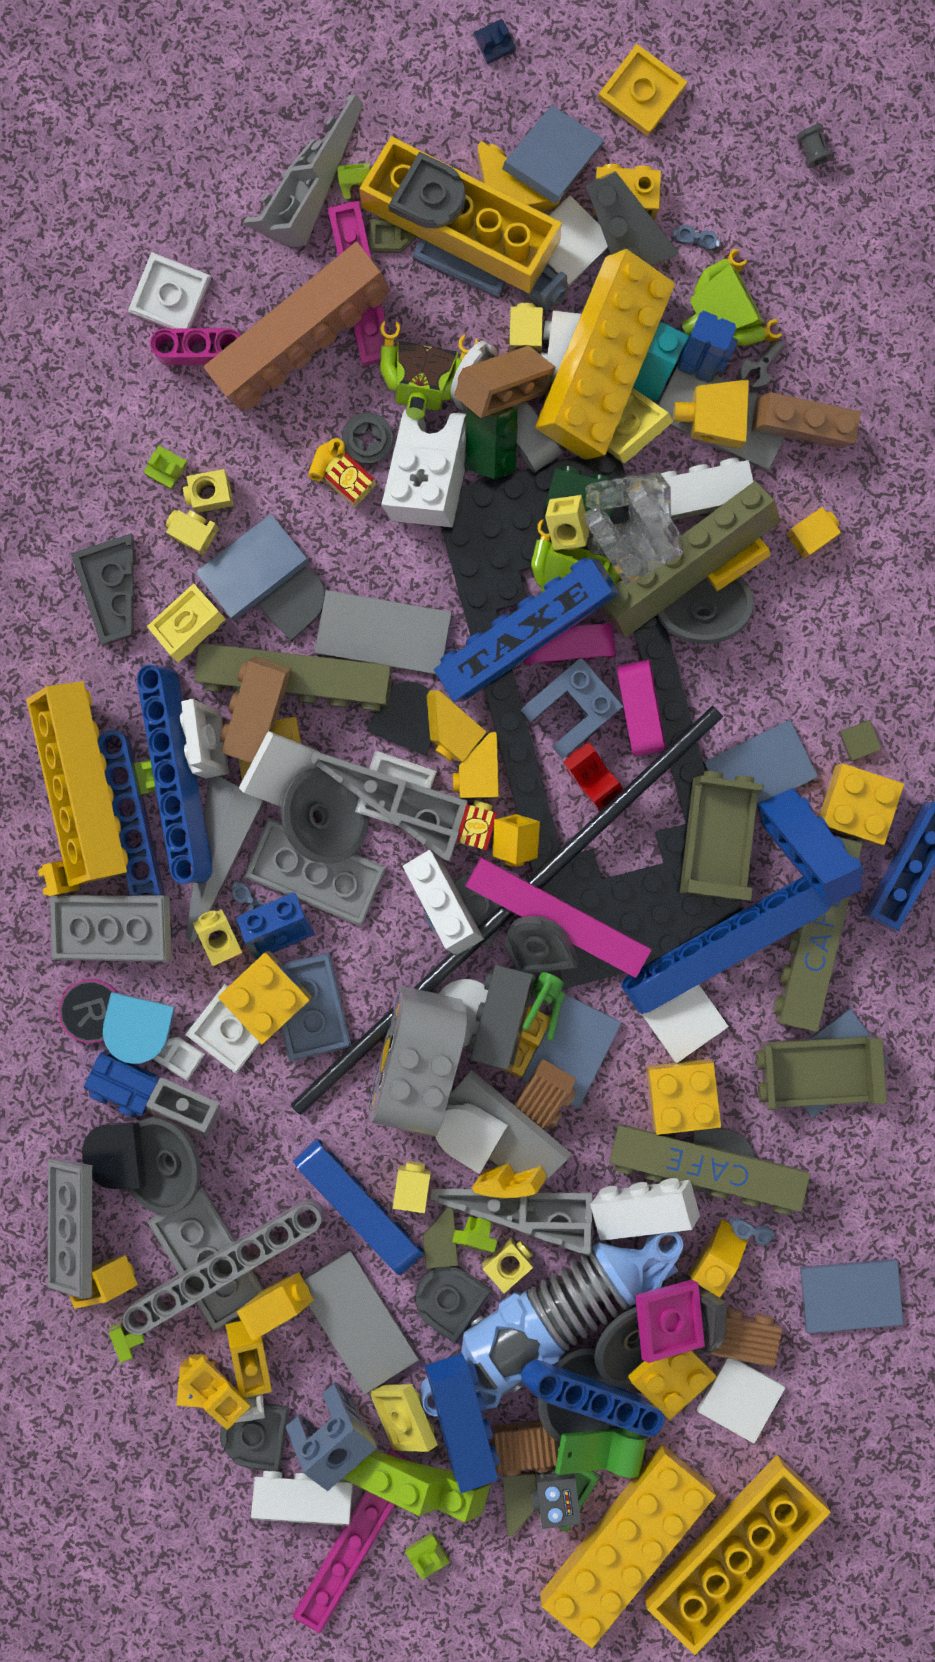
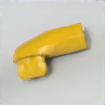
(324, 456)

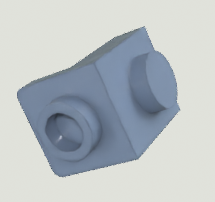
(549, 289)

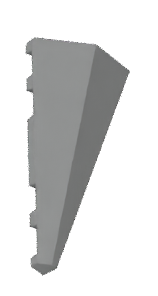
(295, 204)
(420, 811)
(228, 821)
(552, 1217)

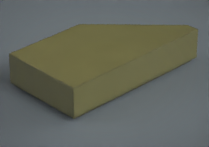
(387, 237)
(438, 1241)
(518, 1499)

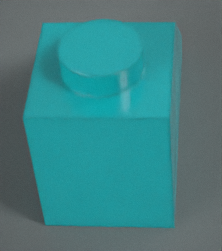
(660, 361)

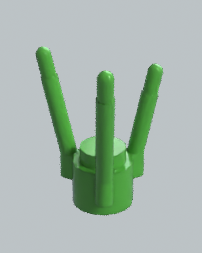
(546, 990)

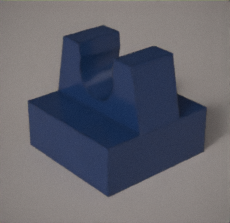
(494, 41)

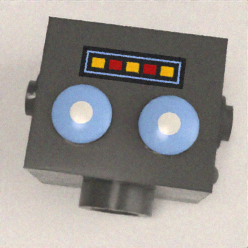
(556, 1499)

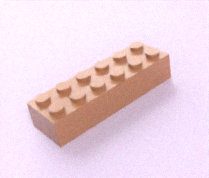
(298, 328)

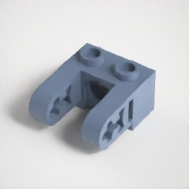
(590, 695)
(337, 1445)

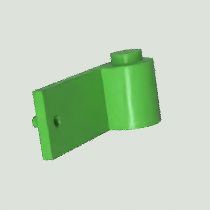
(595, 1450)

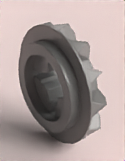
(358, 426)

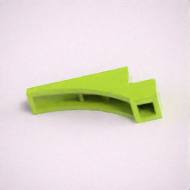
(417, 1487)

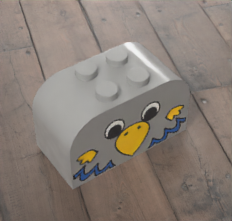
(418, 1061)

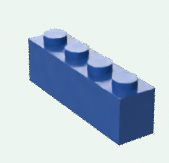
(811, 846)
(905, 873)
(462, 1422)

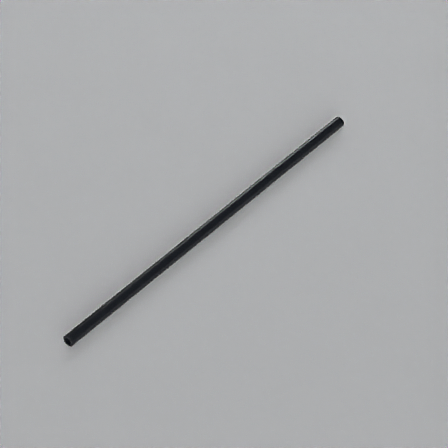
(502, 915)

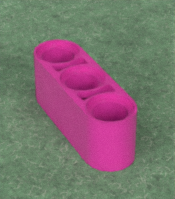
(184, 340)
(577, 642)
(641, 708)

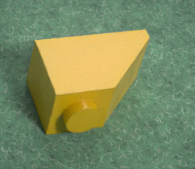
(451, 728)
(479, 771)
(718, 1259)
(108, 1281)
(275, 1305)
(248, 1361)

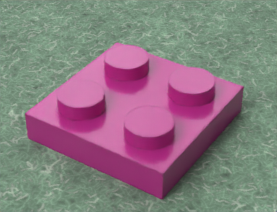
(670, 1321)

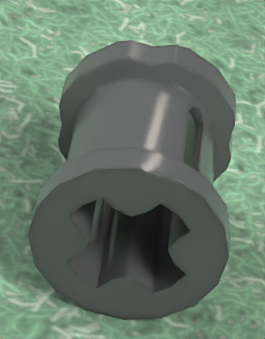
(814, 146)

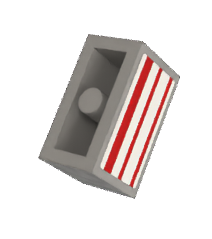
(186, 1108)

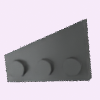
(627, 222)
(108, 586)

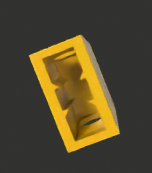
(717, 413)

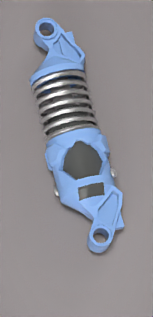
(547, 1318)

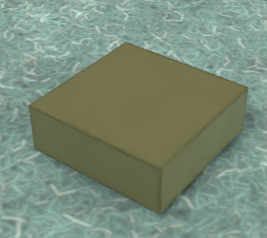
(860, 740)

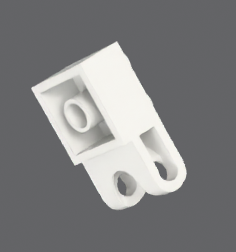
(426, 472)

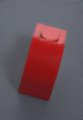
(592, 776)

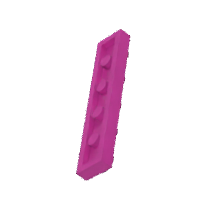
(347, 229)

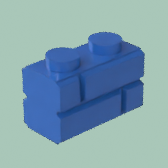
(708, 347)
(121, 1084)

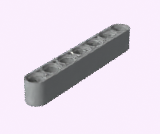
(213, 1278)

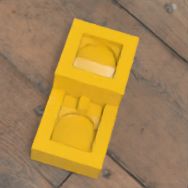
(529, 1042)
(504, 1183)
(214, 1392)

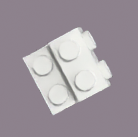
(202, 730)

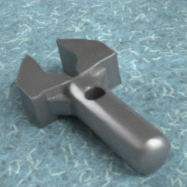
(761, 366)

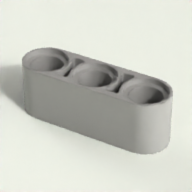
(532, 444)

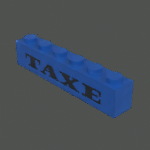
(526, 630)

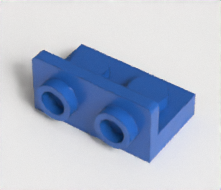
(275, 925)

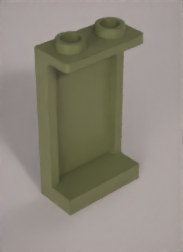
(720, 837)
(822, 1072)

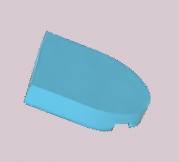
(136, 1027)

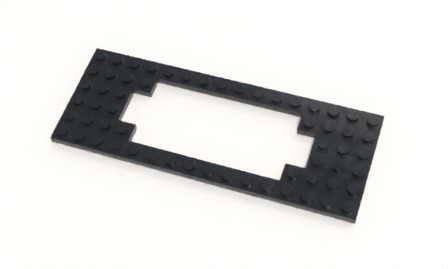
(487, 551)

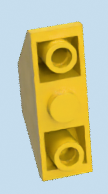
(491, 162)

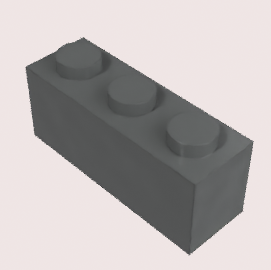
(502, 1017)

